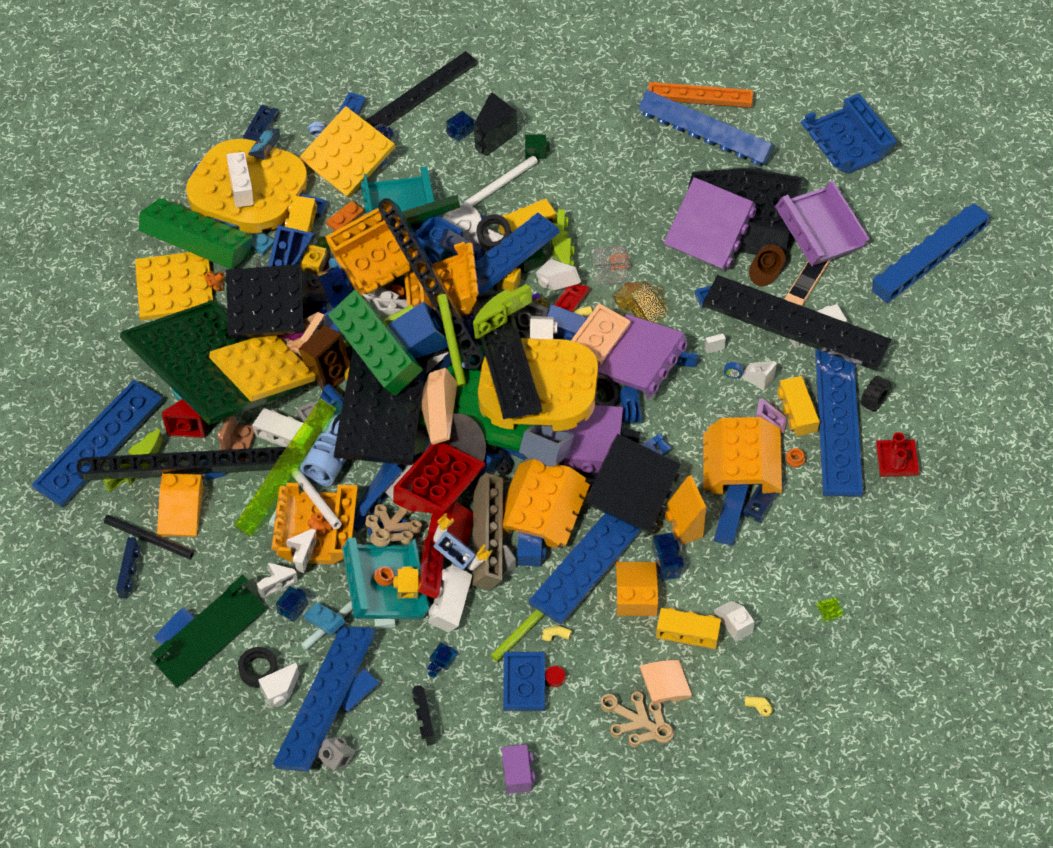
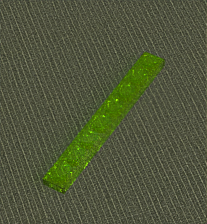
(284, 467)

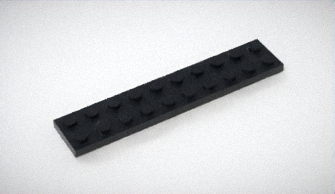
(797, 323)
(508, 366)

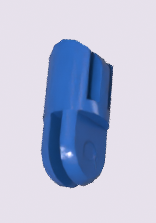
(332, 397)
(631, 405)

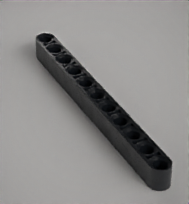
(427, 277)
(174, 460)

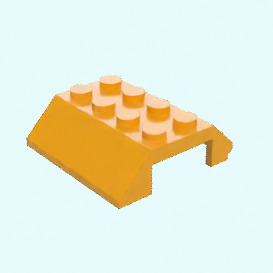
(368, 252)
(457, 275)
(742, 453)
(544, 501)
(296, 509)

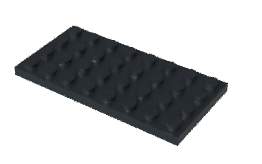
(376, 422)

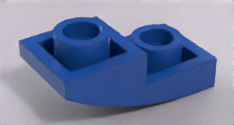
(174, 625)
(360, 688)

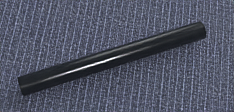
(149, 537)

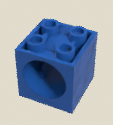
(430, 235)

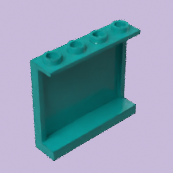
(405, 192)
(377, 601)

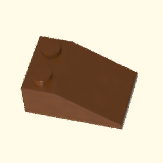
(326, 357)

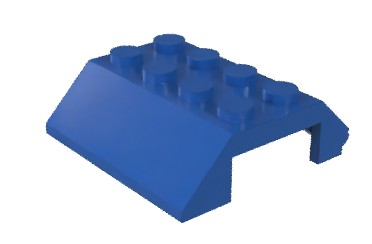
(850, 135)

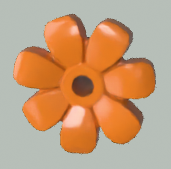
(215, 280)
(319, 523)

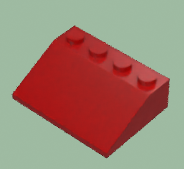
(436, 479)

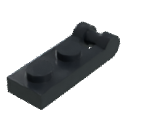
(423, 714)

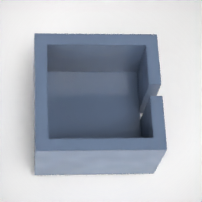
(538, 444)

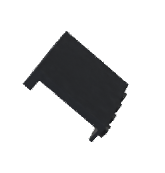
(633, 484)

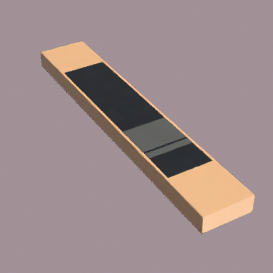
(806, 282)

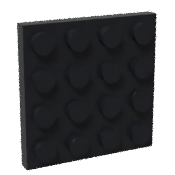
(264, 301)

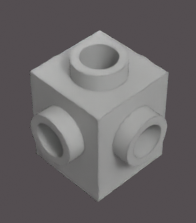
(335, 753)

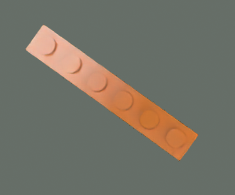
(703, 94)

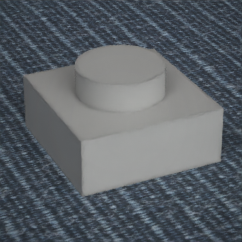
(304, 411)

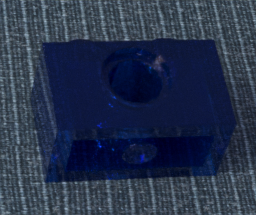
(329, 278)

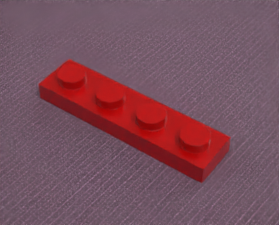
(430, 569)

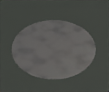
(467, 437)

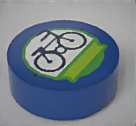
(733, 370)

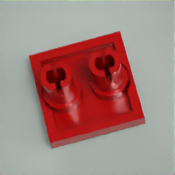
(897, 457)

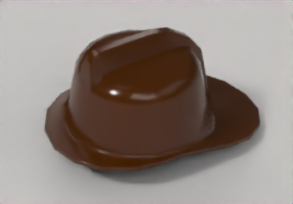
(766, 265)

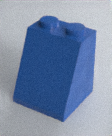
(420, 331)

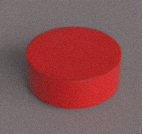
(555, 676)

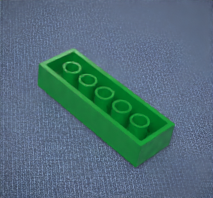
(195, 233)
(375, 342)

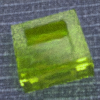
(829, 609)

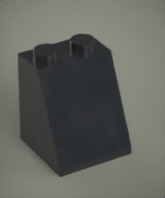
(494, 125)

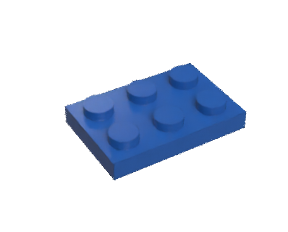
(524, 681)

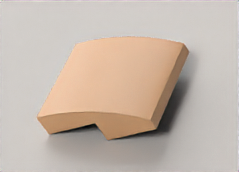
(665, 681)

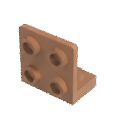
(235, 435)

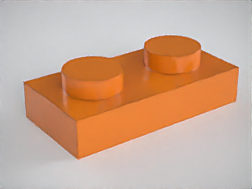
(345, 216)

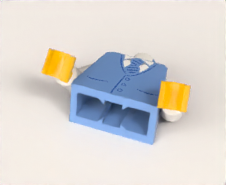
(455, 549)

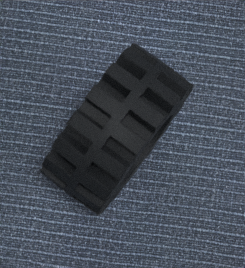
(875, 393)

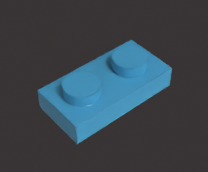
(324, 618)

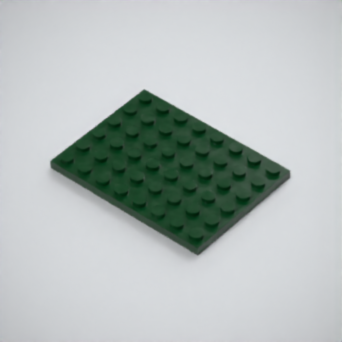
(179, 352)

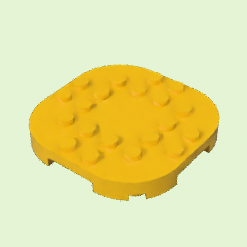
(272, 183)
(564, 380)

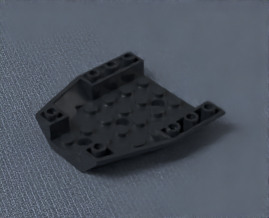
(764, 189)

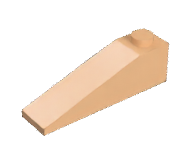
(438, 404)

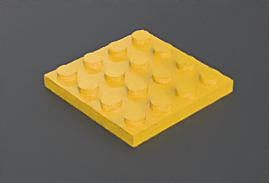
(347, 152)
(171, 284)
(262, 366)

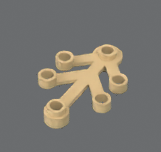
(382, 537)
(638, 720)

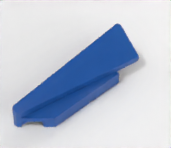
(376, 492)

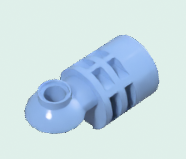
(320, 462)

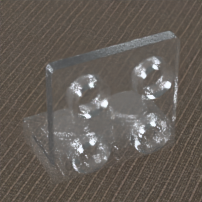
(610, 265)

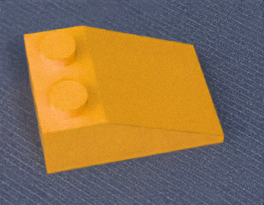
(179, 504)
(686, 512)
(636, 589)

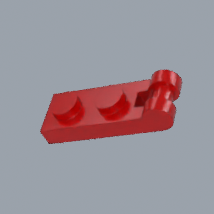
(571, 299)

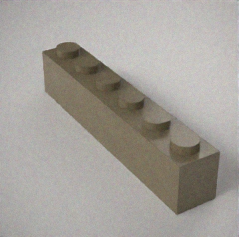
(488, 529)

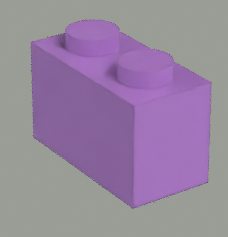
(517, 769)

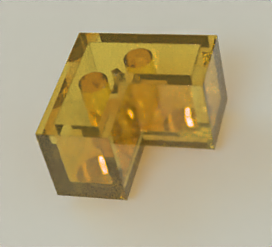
(640, 300)

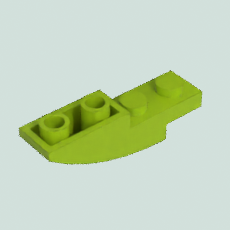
(561, 244)
(499, 307)
(149, 445)

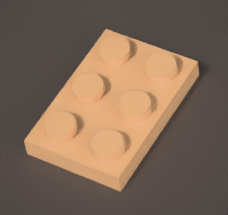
(602, 331)

